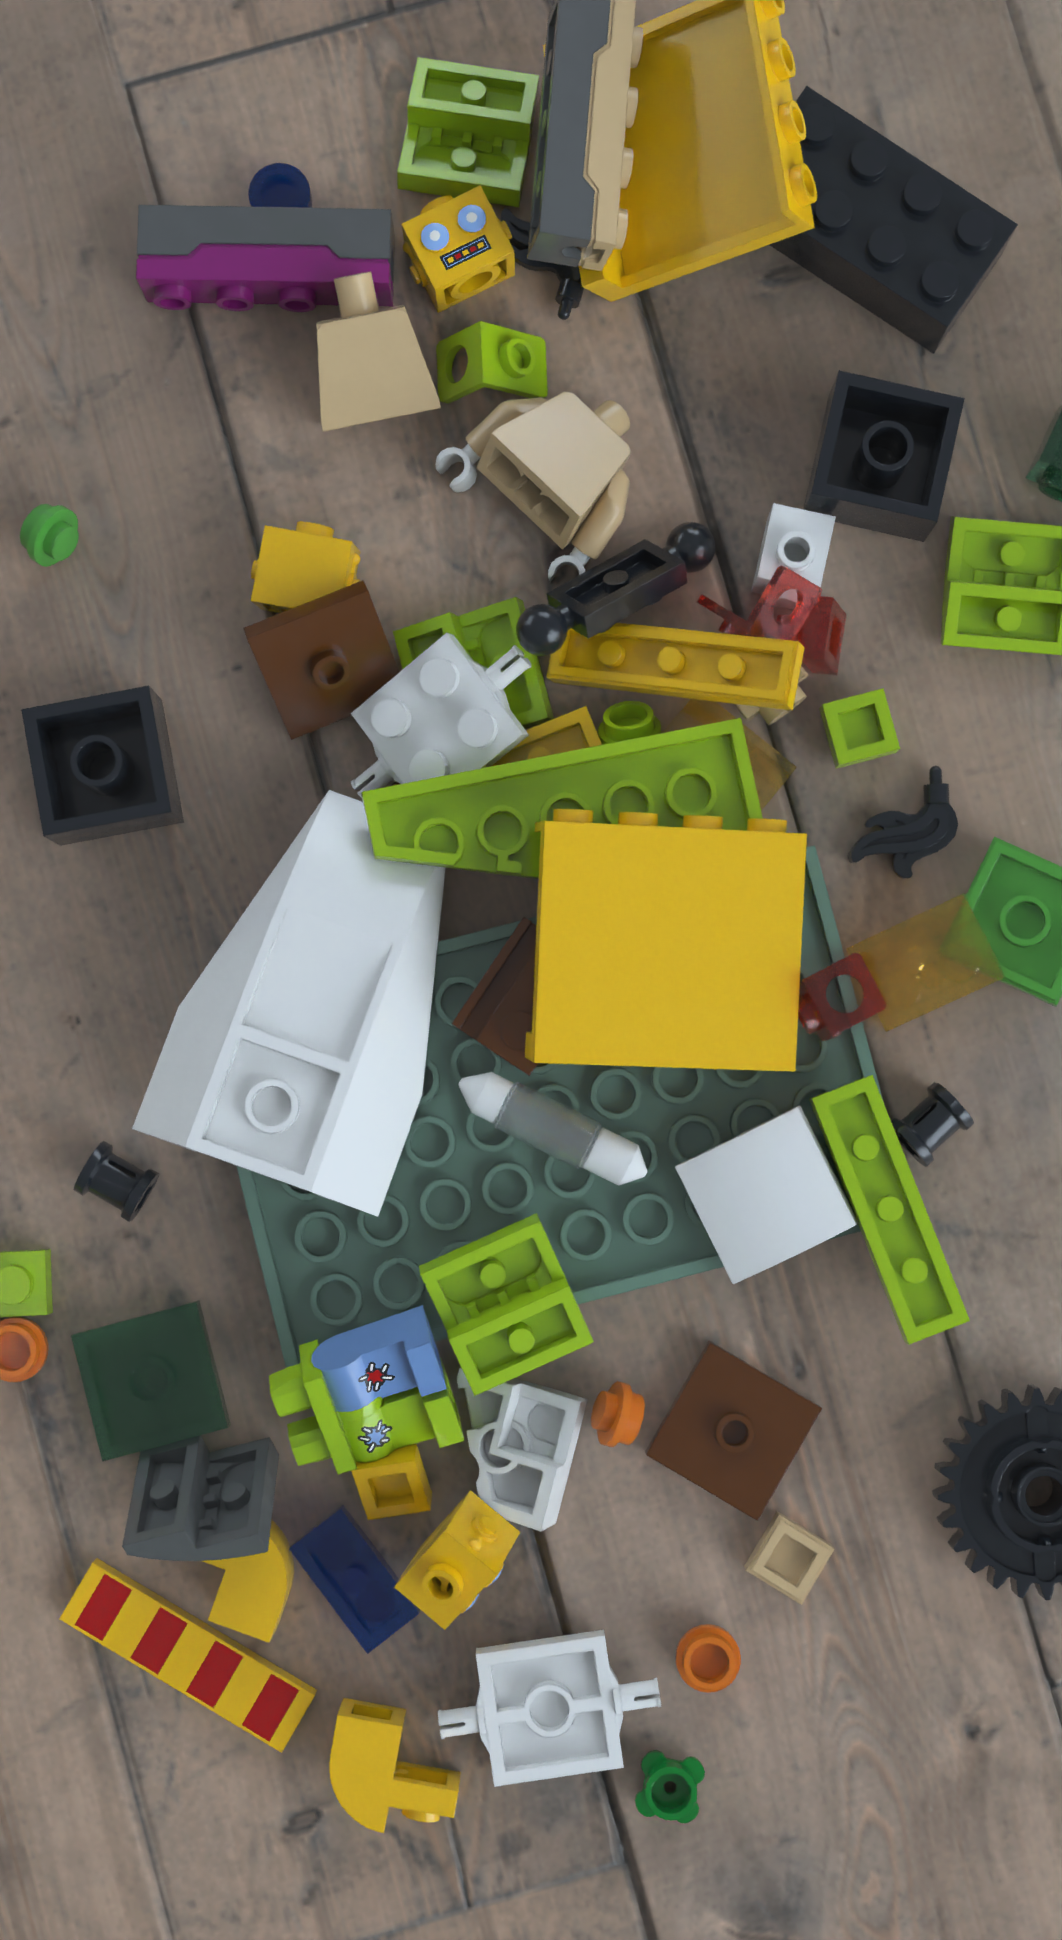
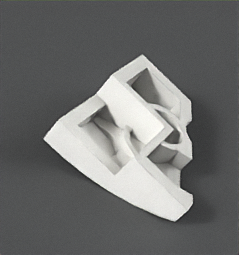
(523, 1447)

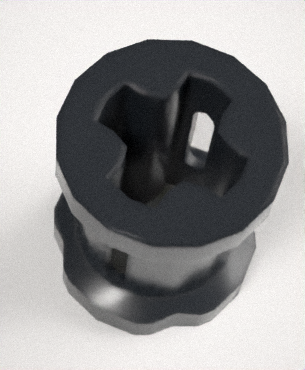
(931, 1123)
(116, 1181)

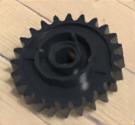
(990, 1487)

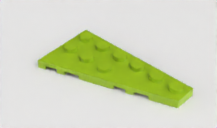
(489, 814)

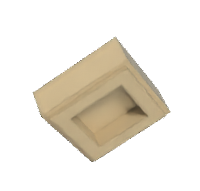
(789, 1557)

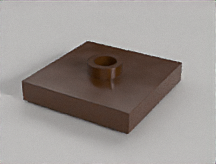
(323, 658)
(733, 1430)

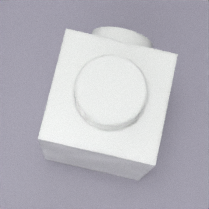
(793, 540)

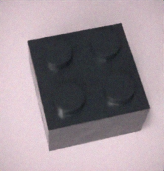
(883, 455)
(102, 766)

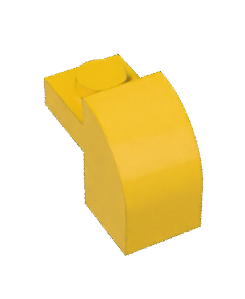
(255, 1589)
(370, 1777)

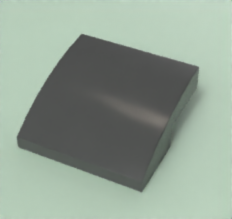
(202, 1501)

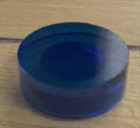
(280, 187)

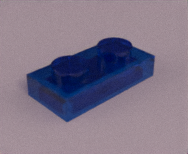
(354, 1578)

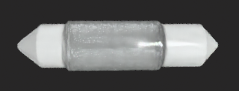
(553, 1127)

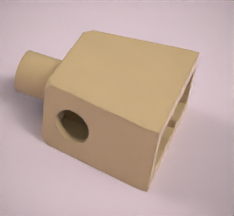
(369, 360)

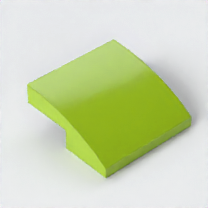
(467, 130)
(1003, 586)
(486, 638)
(505, 1304)

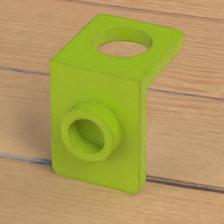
(496, 360)

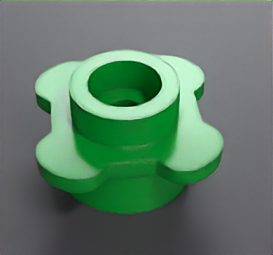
(674, 1805)

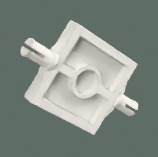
(440, 716)
(549, 1708)

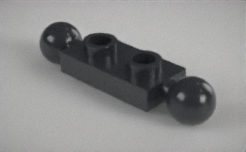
(615, 589)

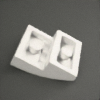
(766, 1195)

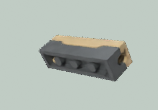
(583, 132)

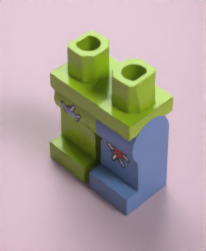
(368, 1393)

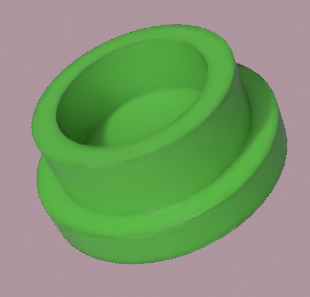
(49, 534)

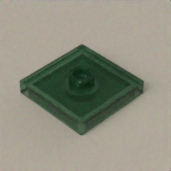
(150, 1380)

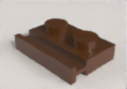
(502, 1002)

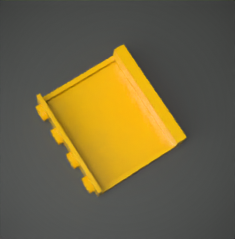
(710, 146)
(667, 943)

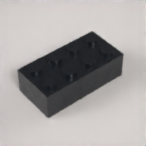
(891, 227)

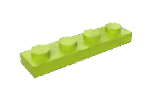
(889, 1209)

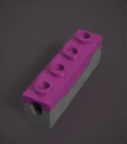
(260, 255)

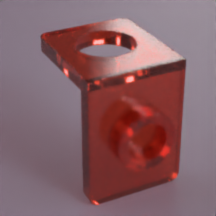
(761, 620)
(815, 1010)

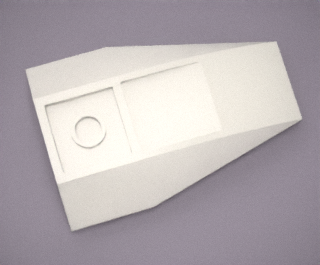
(310, 1020)

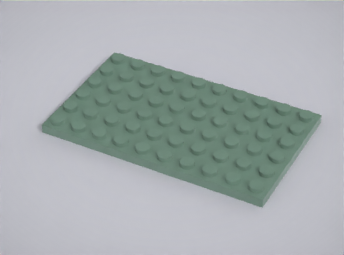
(466, 1179)

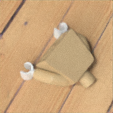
(555, 466)

